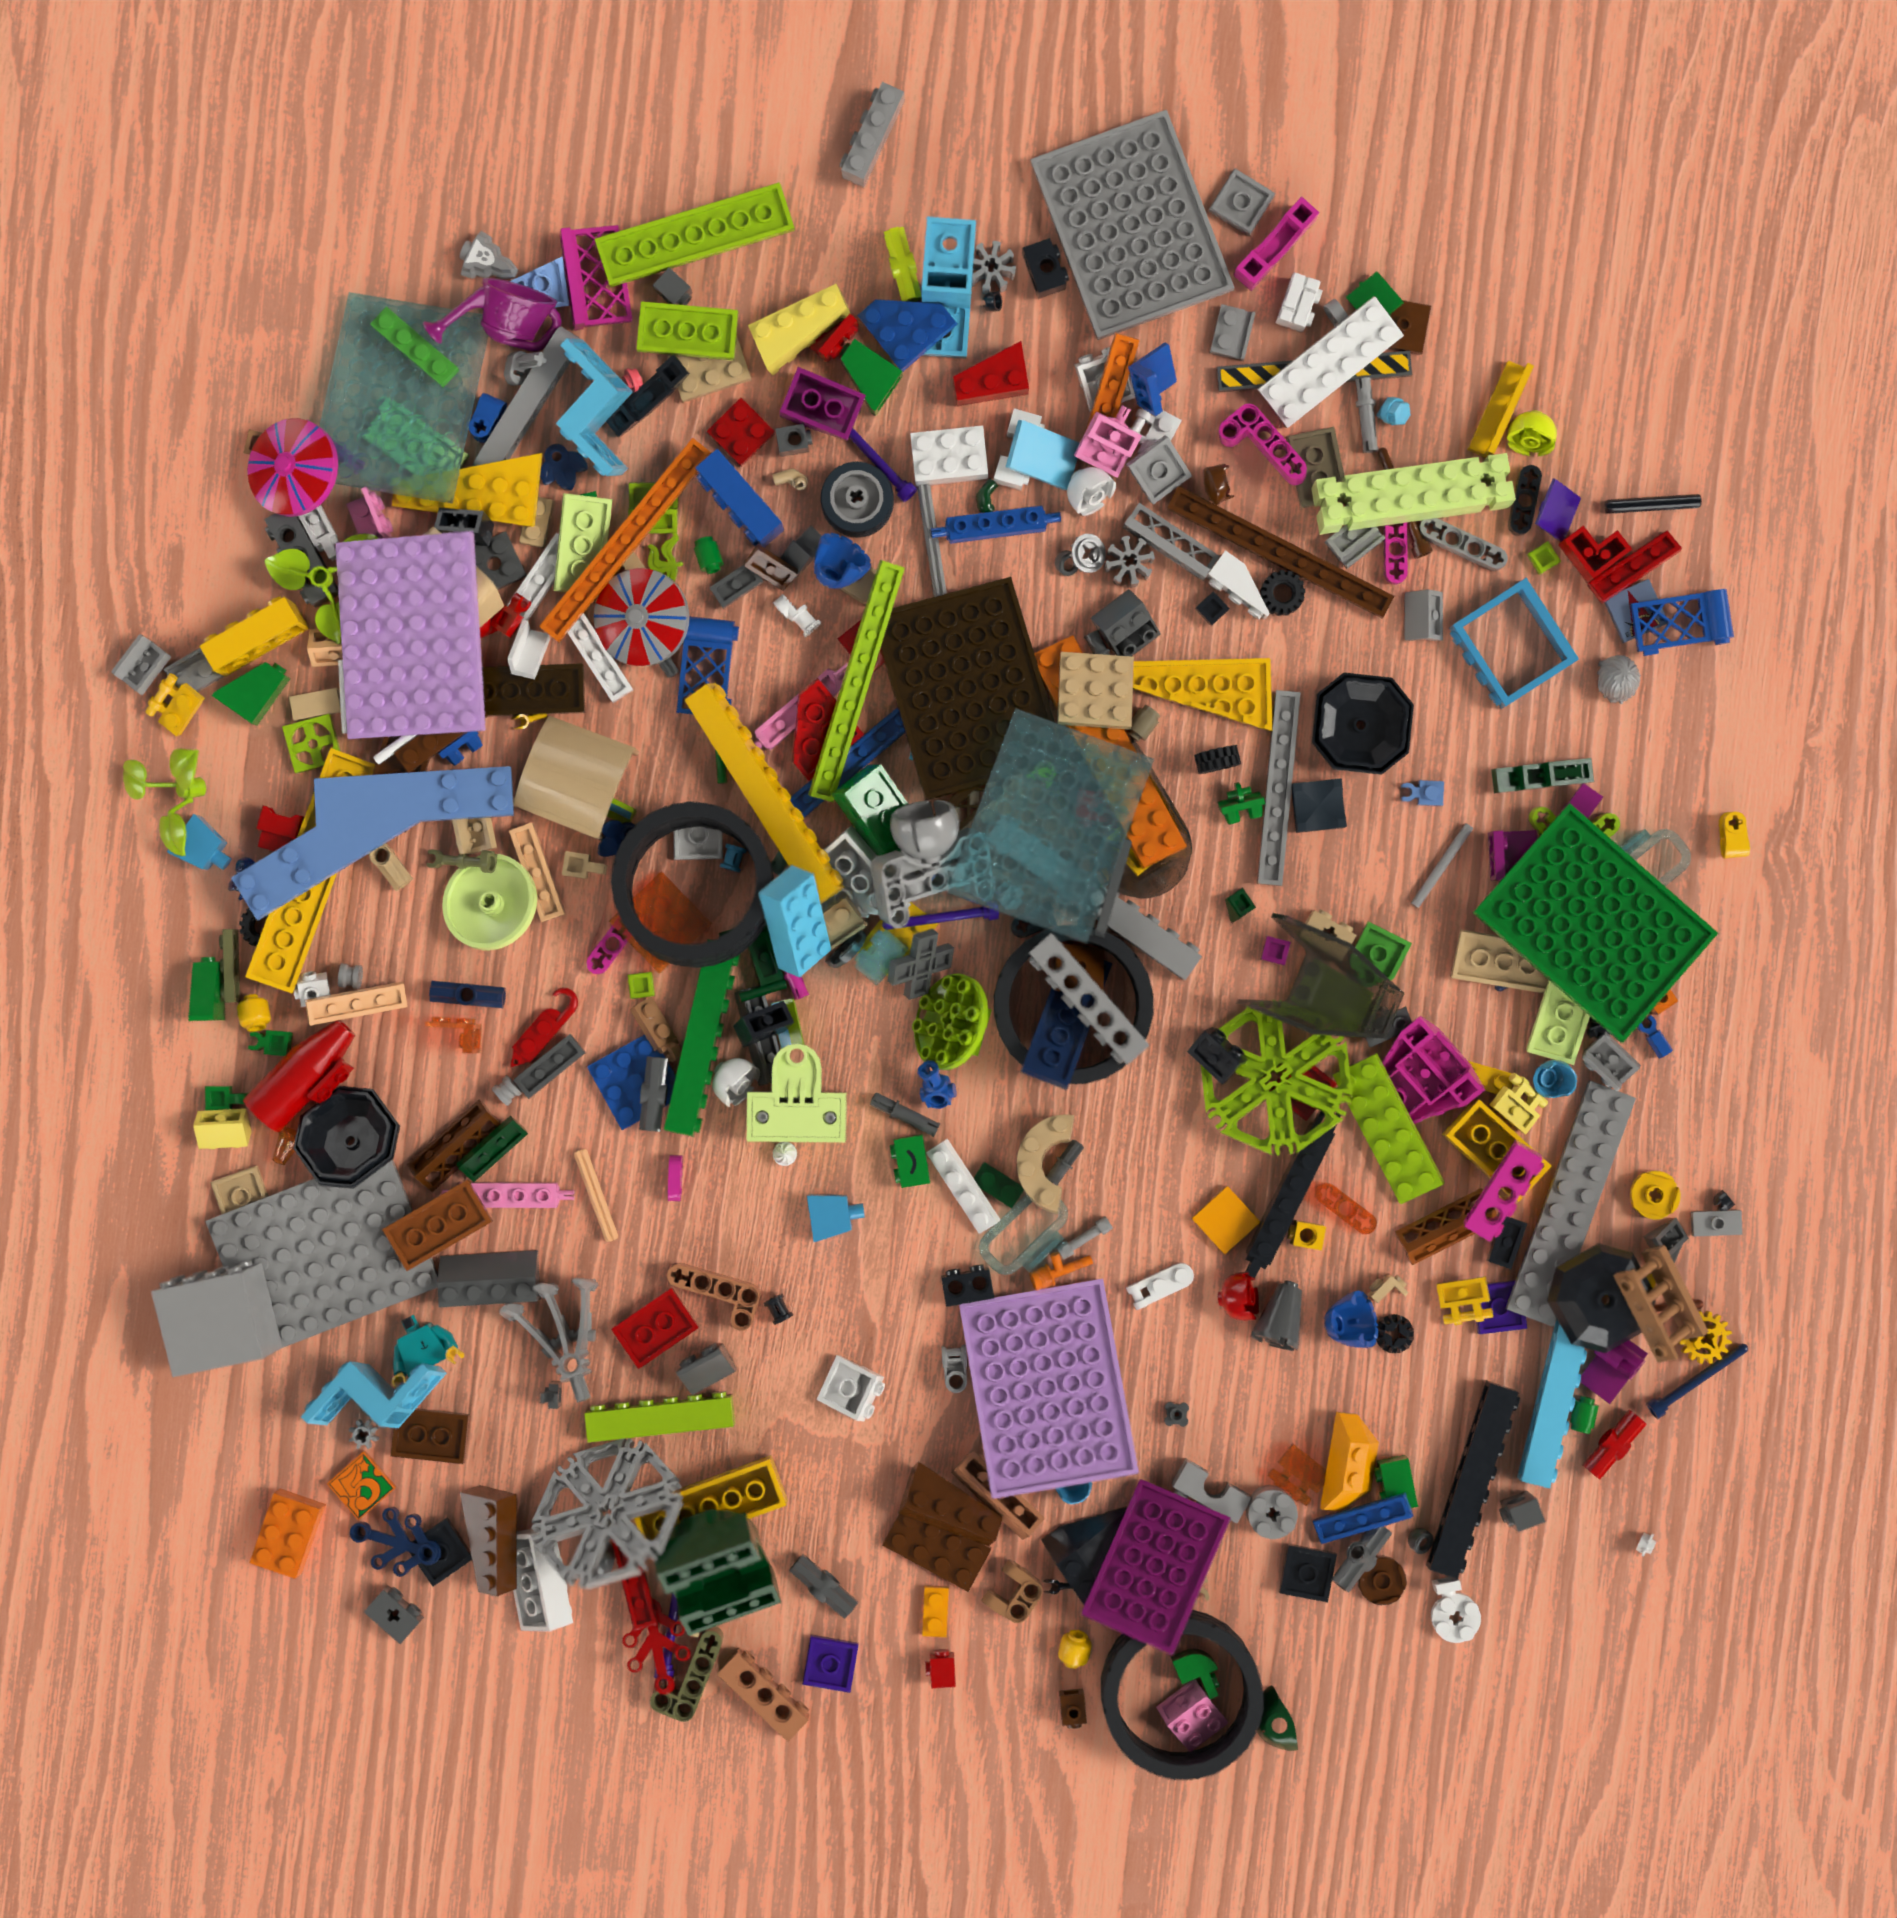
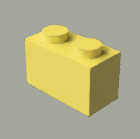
(222, 1128)

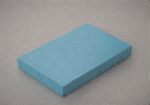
(1042, 454)

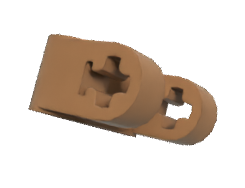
(1019, 1596)

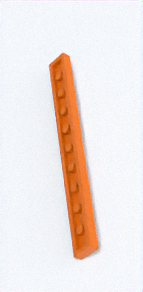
(624, 541)

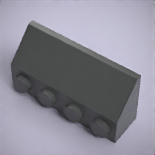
(488, 1278)

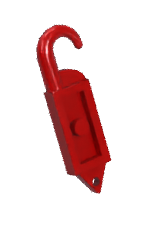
(543, 1030)

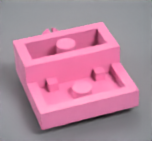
(1108, 442)

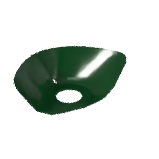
(1273, 1709)

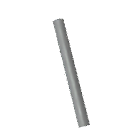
(1442, 865)

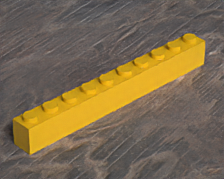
(762, 788)

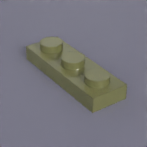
(230, 965)

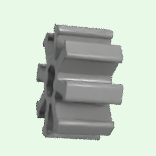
(999, 270)
(1120, 563)

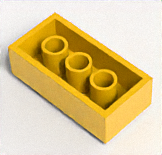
(254, 636)
(1486, 1140)

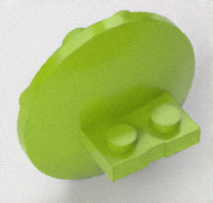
(953, 1021)

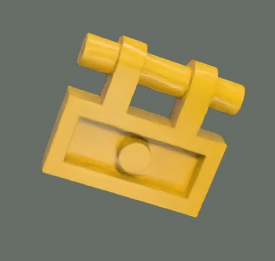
(181, 708)
(1464, 1292)

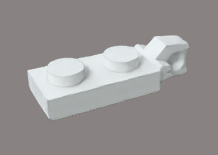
(320, 531)

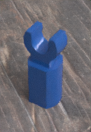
(1655, 1038)

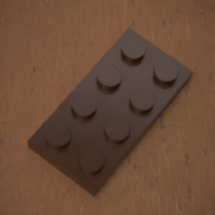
(937, 1550)

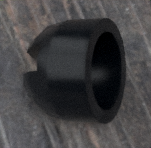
(993, 301)
(1724, 1199)

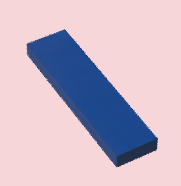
(1363, 1518)

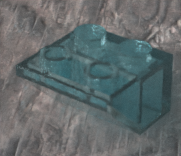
(876, 960)

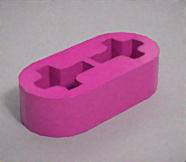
(675, 1177)

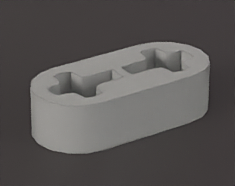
(1335, 312)

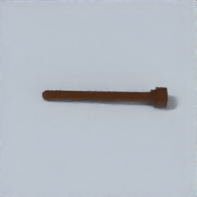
(1420, 546)

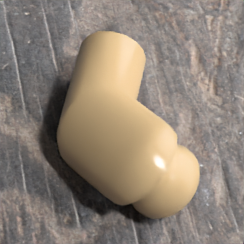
(792, 477)

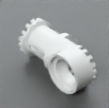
(800, 616)

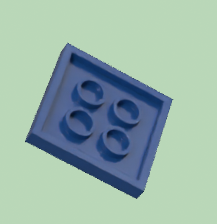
(621, 1078)

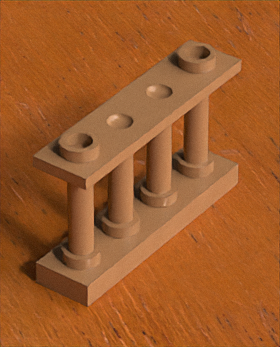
(1676, 1296)

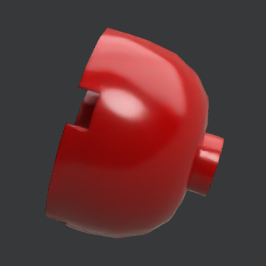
(1239, 1297)

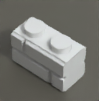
(1298, 302)

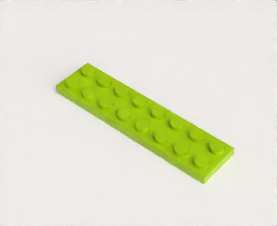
(694, 234)

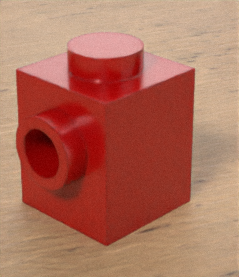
(941, 1669)

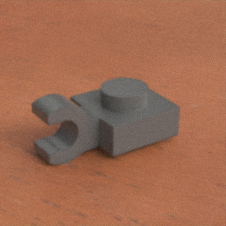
(552, 1395)

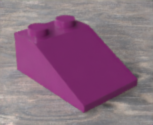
(821, 404)

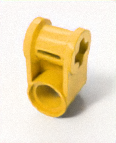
(1733, 838)

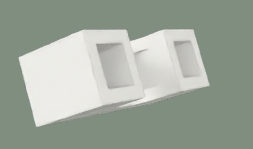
(1006, 476)

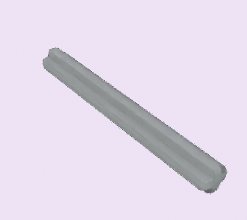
(932, 544)

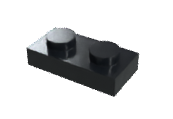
(1507, 1243)

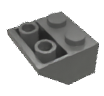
(1126, 625)
(706, 1369)

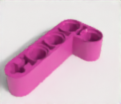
(1267, 446)

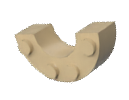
(1031, 1155)

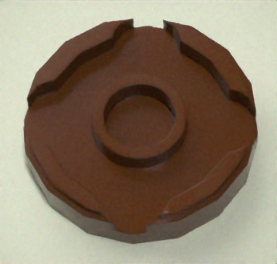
(1384, 1582)

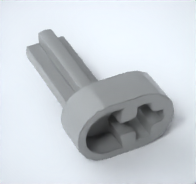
(522, 364)

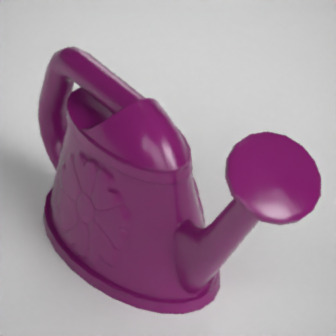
(509, 314)

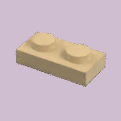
(537, 535)

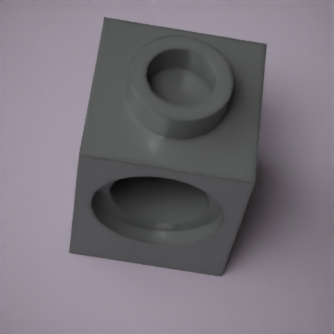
(673, 288)
(784, 434)

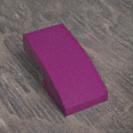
(1585, 800)

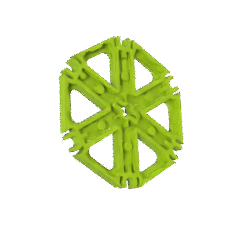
(1279, 1100)

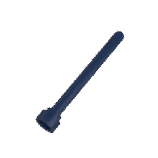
(1659, 1406)

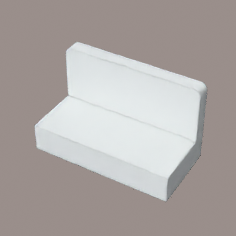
(527, 651)

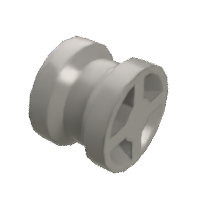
(350, 976)
(507, 1090)

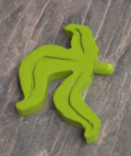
(662, 566)

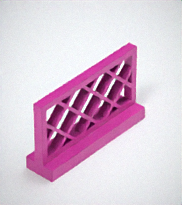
(576, 285)

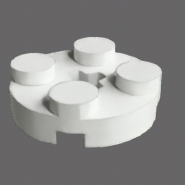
(1464, 1629)

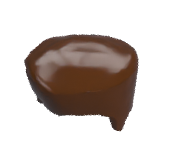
(1216, 483)

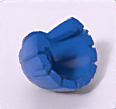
(839, 561)
(1352, 1321)

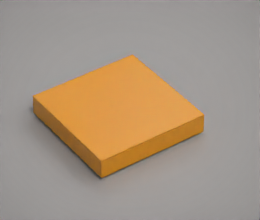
(1225, 1220)

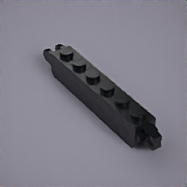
(1287, 1199)

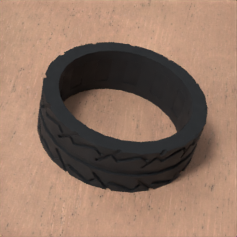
(647, 833)
(1111, 944)
(1198, 1762)

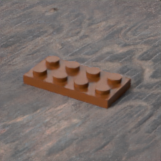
(437, 1225)

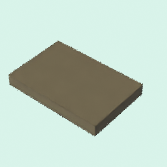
(1322, 459)

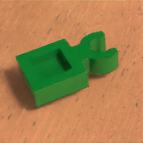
(274, 1043)

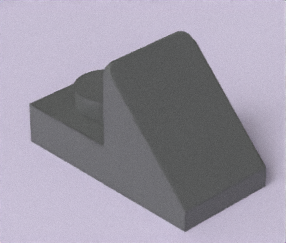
(803, 550)

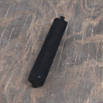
(1652, 503)

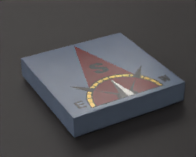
(1621, 614)

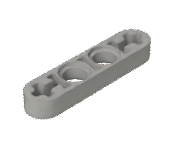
(1464, 539)

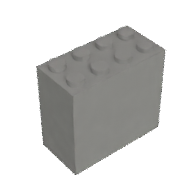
(216, 1318)

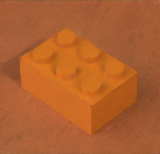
(287, 1533)

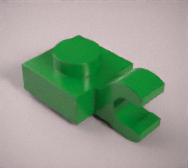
(222, 1097)

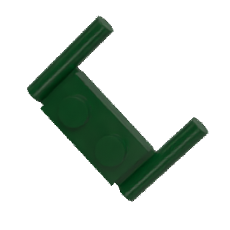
(765, 967)

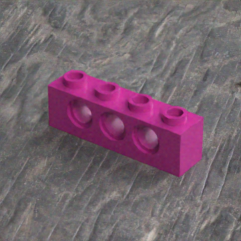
(1516, 1156)

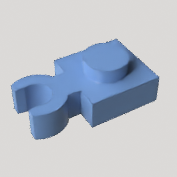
(1428, 793)

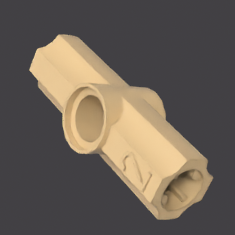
(391, 868)

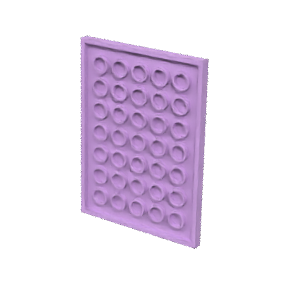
(410, 635)
(1048, 1389)

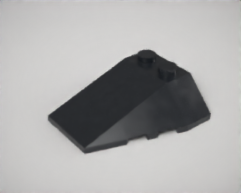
(1082, 1548)

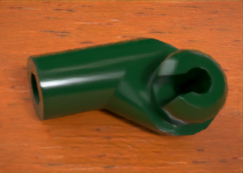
(983, 496)

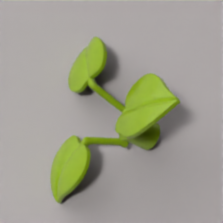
(291, 568)
(183, 768)

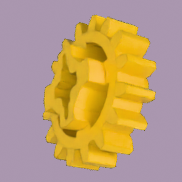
(1711, 1346)

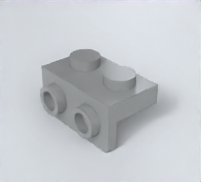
(141, 664)
(1610, 1061)

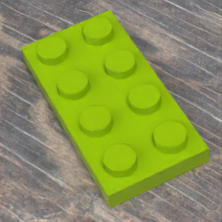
(687, 330)

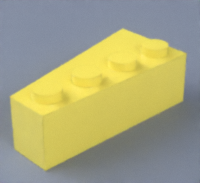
(797, 326)

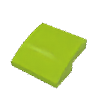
(668, 522)

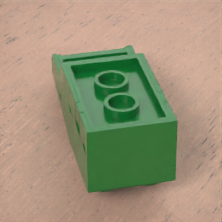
(869, 803)

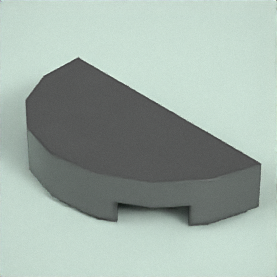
(847, 950)

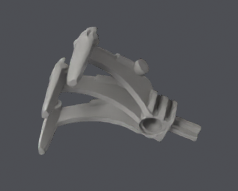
(566, 1336)

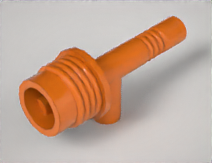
(1044, 1276)

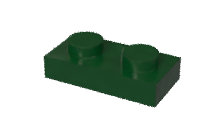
(998, 1185)

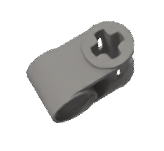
(954, 1366)

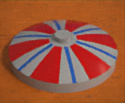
(641, 617)

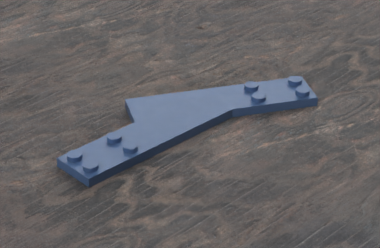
(362, 815)

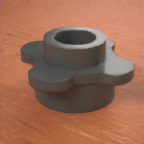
(1181, 1409)

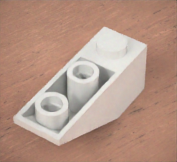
(1236, 580)

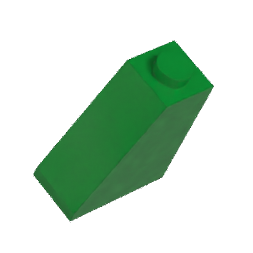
(870, 374)
(254, 691)
(205, 992)

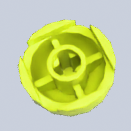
(1532, 433)

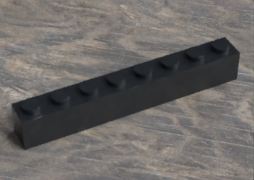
(1472, 1479)

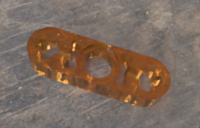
(1355, 1206)

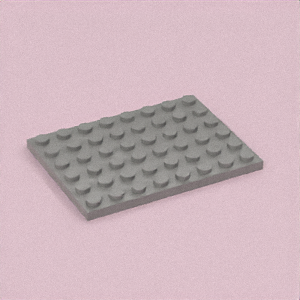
(1132, 224)
(324, 1252)

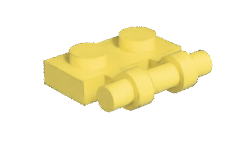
(1513, 1108)

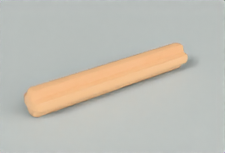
(596, 1195)

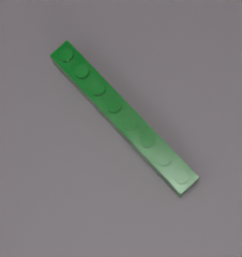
(700, 1048)

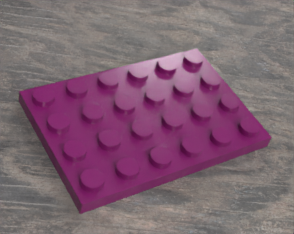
(1156, 1566)

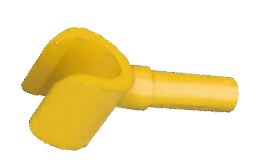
(525, 720)

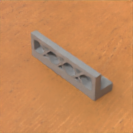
(1165, 547)

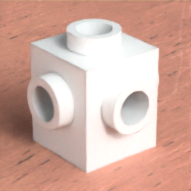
(311, 986)

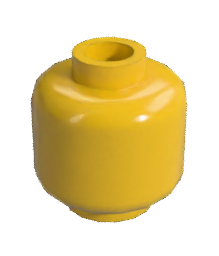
(253, 1013)
(1075, 1649)

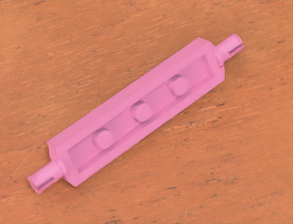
(784, 720)
(520, 1194)

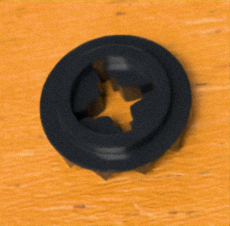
(1388, 1324)

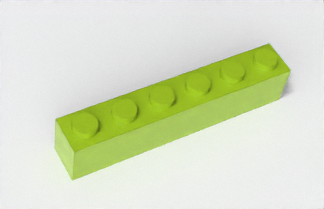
(660, 1417)

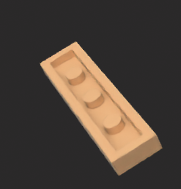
(533, 859)
(356, 1003)

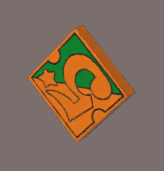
(361, 1485)

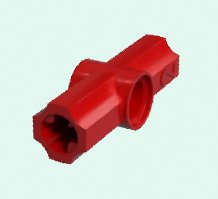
(1614, 1444)

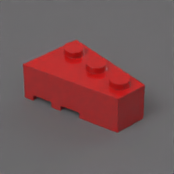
(993, 378)

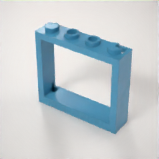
(1545, 622)

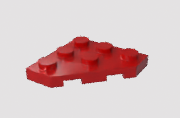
(812, 723)

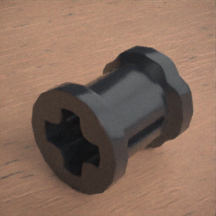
(784, 1312)

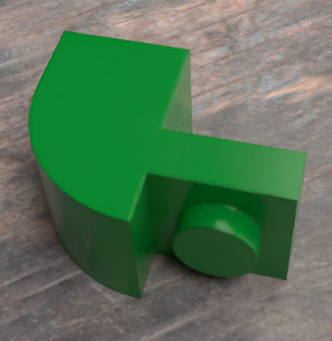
(1195, 1664)

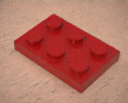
(655, 1328)

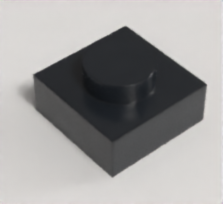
(1212, 608)

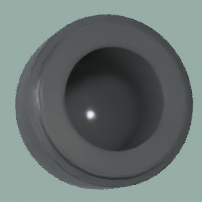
(1059, 563)
(1416, 1537)

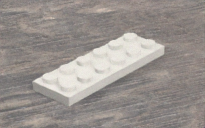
(1330, 362)

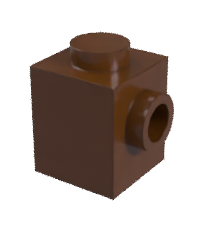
(1072, 1708)

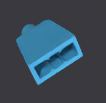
(203, 845)
(832, 1215)

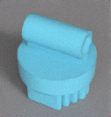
(1394, 411)

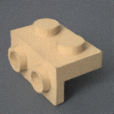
(474, 835)

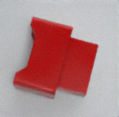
(277, 829)

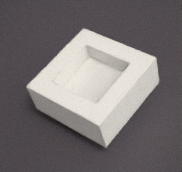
(1446, 1586)

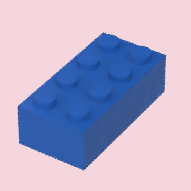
(736, 495)

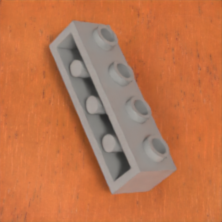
(873, 134)

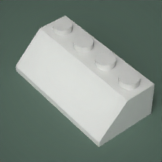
(540, 1591)

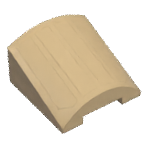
(572, 776)

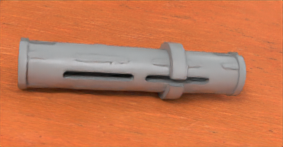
(1366, 412)

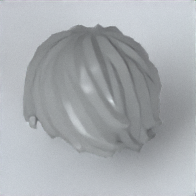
(1618, 678)

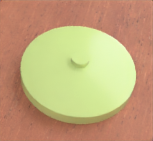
(490, 907)

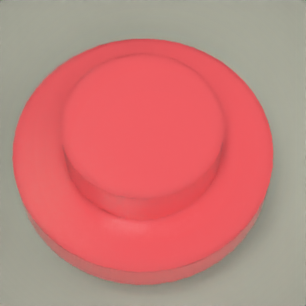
(632, 379)

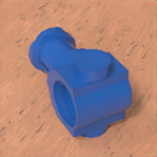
(936, 1088)

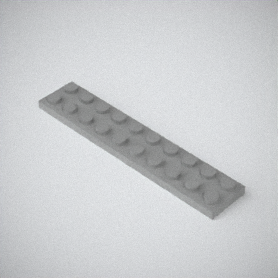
(1571, 1197)

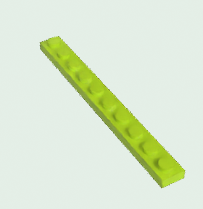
(856, 680)

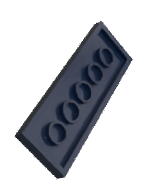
(1058, 1039)

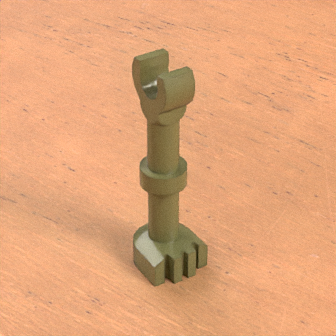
(486, 862)

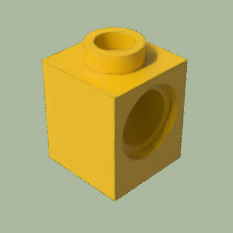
(1316, 1240)

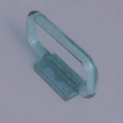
(1643, 841)
(1035, 1252)

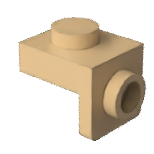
(1381, 1288)

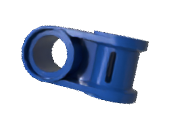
(487, 414)

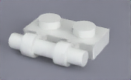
(1160, 425)

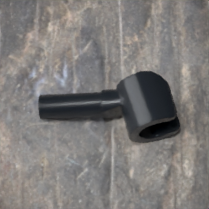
(1056, 1586)

